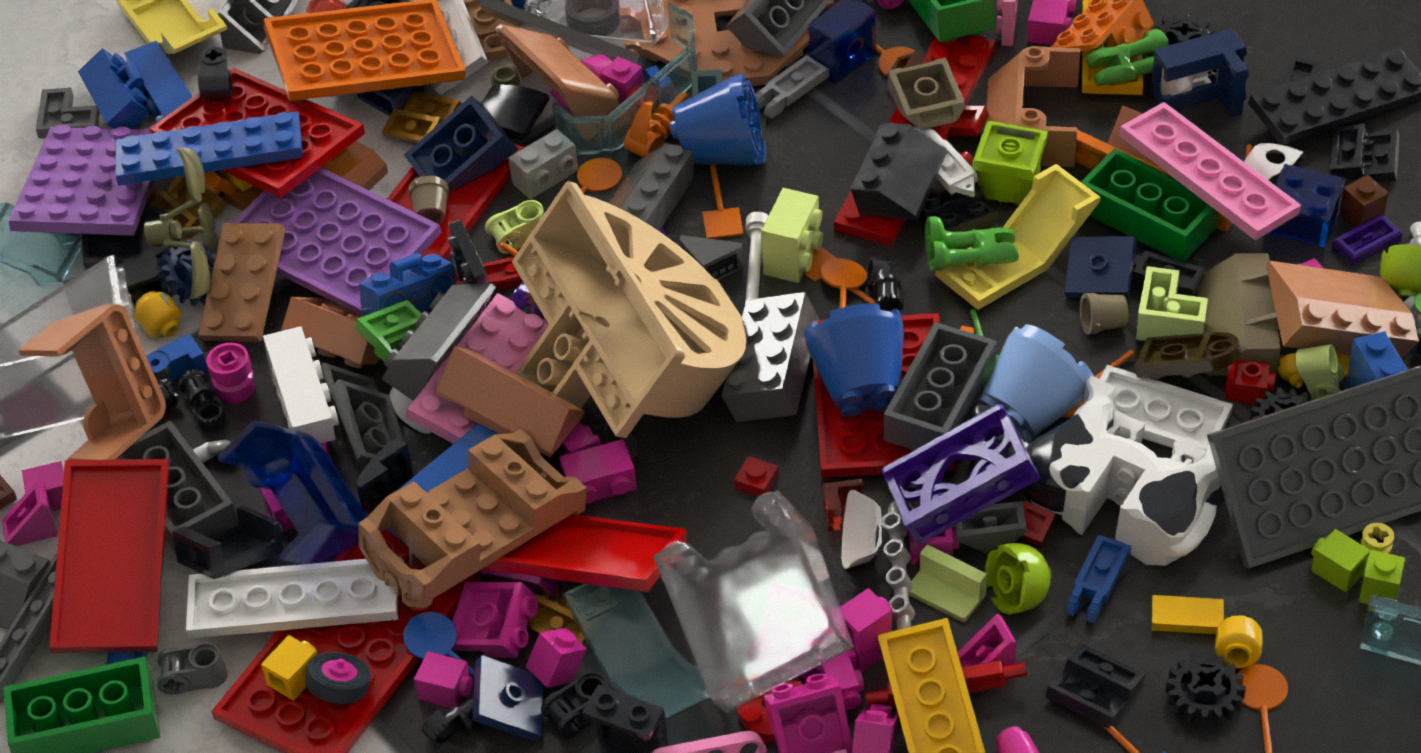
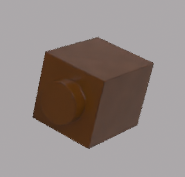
(1363, 201)

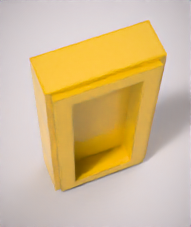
(1186, 614)

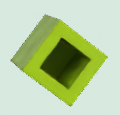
(1339, 560)
(1381, 576)

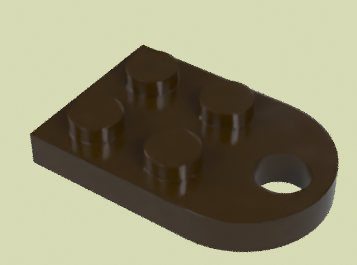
(1187, 354)

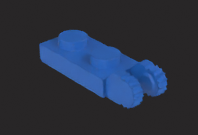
(1098, 575)

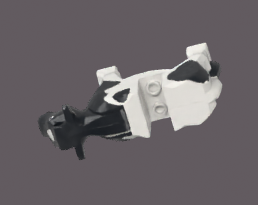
(1080, 465)

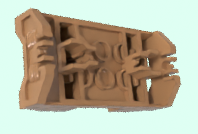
(470, 518)

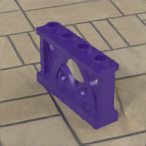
(928, 464)

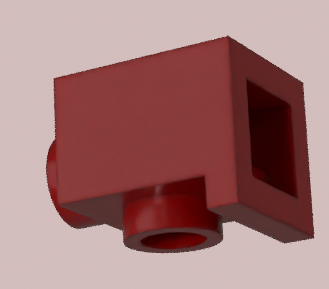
(1248, 381)

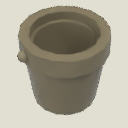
(429, 197)
(1103, 312)

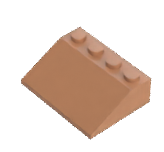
(1336, 307)

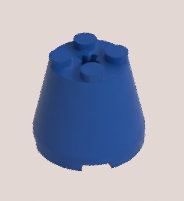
(721, 125)
(858, 356)

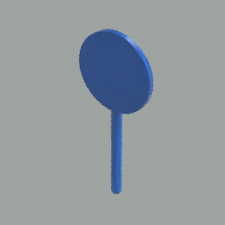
(431, 633)

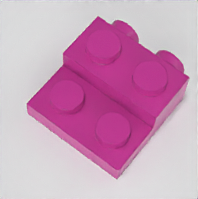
(494, 618)
(809, 716)

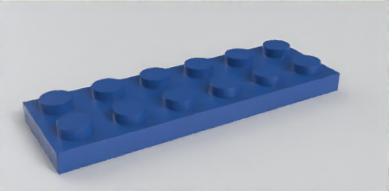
(217, 145)

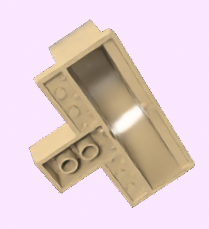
(624, 314)

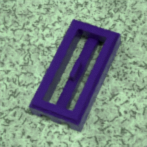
(1371, 242)

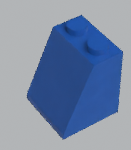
(1372, 359)

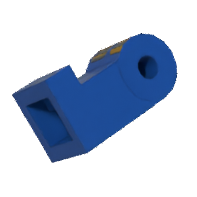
(176, 359)

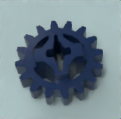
(177, 272)

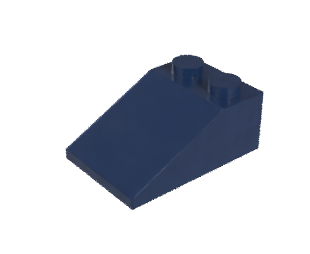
(462, 146)

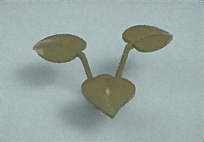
(167, 231)

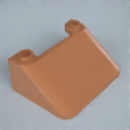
(559, 69)

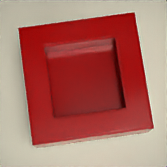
(969, 122)
(756, 476)
(1037, 523)

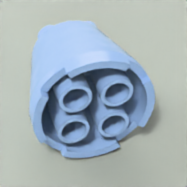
(1035, 380)

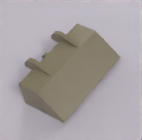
(1243, 306)

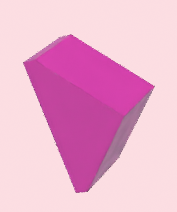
(30, 518)
(990, 644)

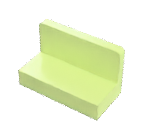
(948, 584)

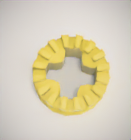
(1382, 532)

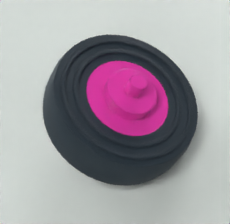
(338, 678)

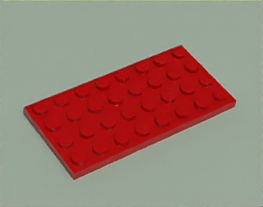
(315, 724)

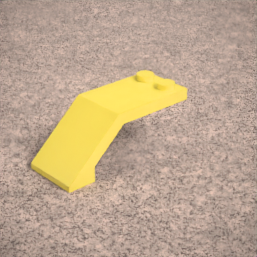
(171, 23)
(1042, 230)

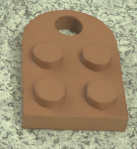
(485, 29)

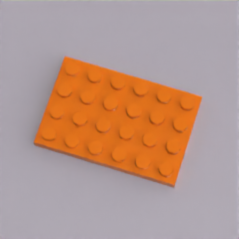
(363, 49)

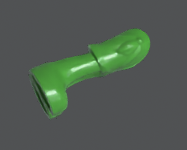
(1118, 58)
(987, 245)

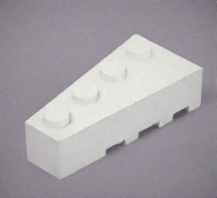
(298, 384)

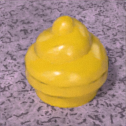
(1288, 370)

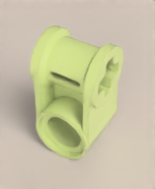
(516, 224)
(1320, 370)

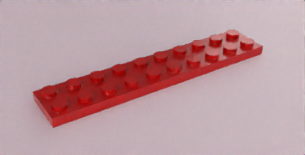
(967, 60)

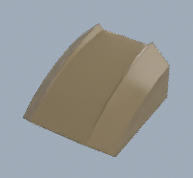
(926, 93)

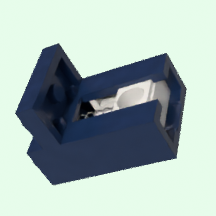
(1202, 72)

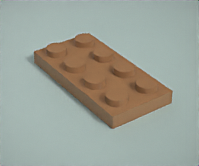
(242, 282)

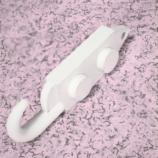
(954, 172)

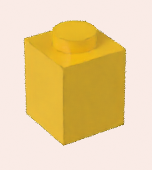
(287, 666)

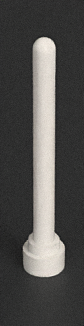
(754, 225)

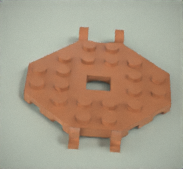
(719, 48)

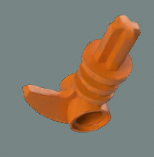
(652, 130)

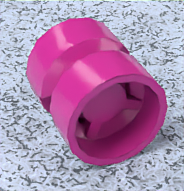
(231, 373)

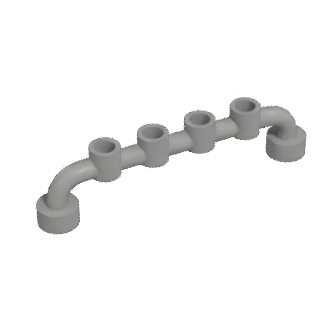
(899, 558)

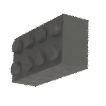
(775, 361)
(939, 386)
(193, 493)

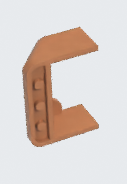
(1036, 68)
(115, 372)

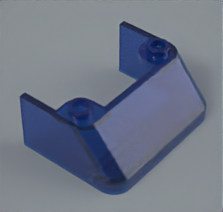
(305, 486)

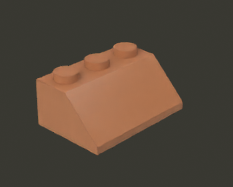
(330, 329)

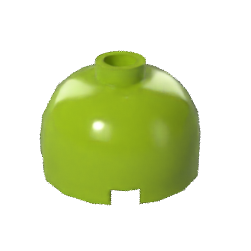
(1402, 269)
(1018, 577)

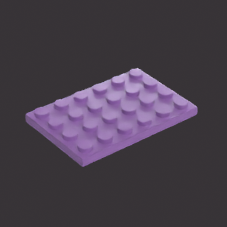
(77, 186)
(339, 235)

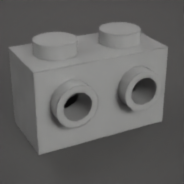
(543, 164)

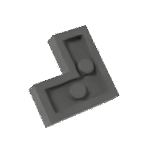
(57, 110)

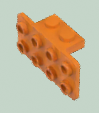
(1107, 19)

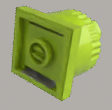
(1008, 161)

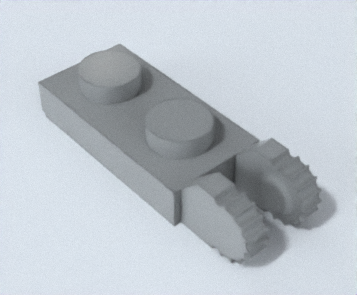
(790, 85)

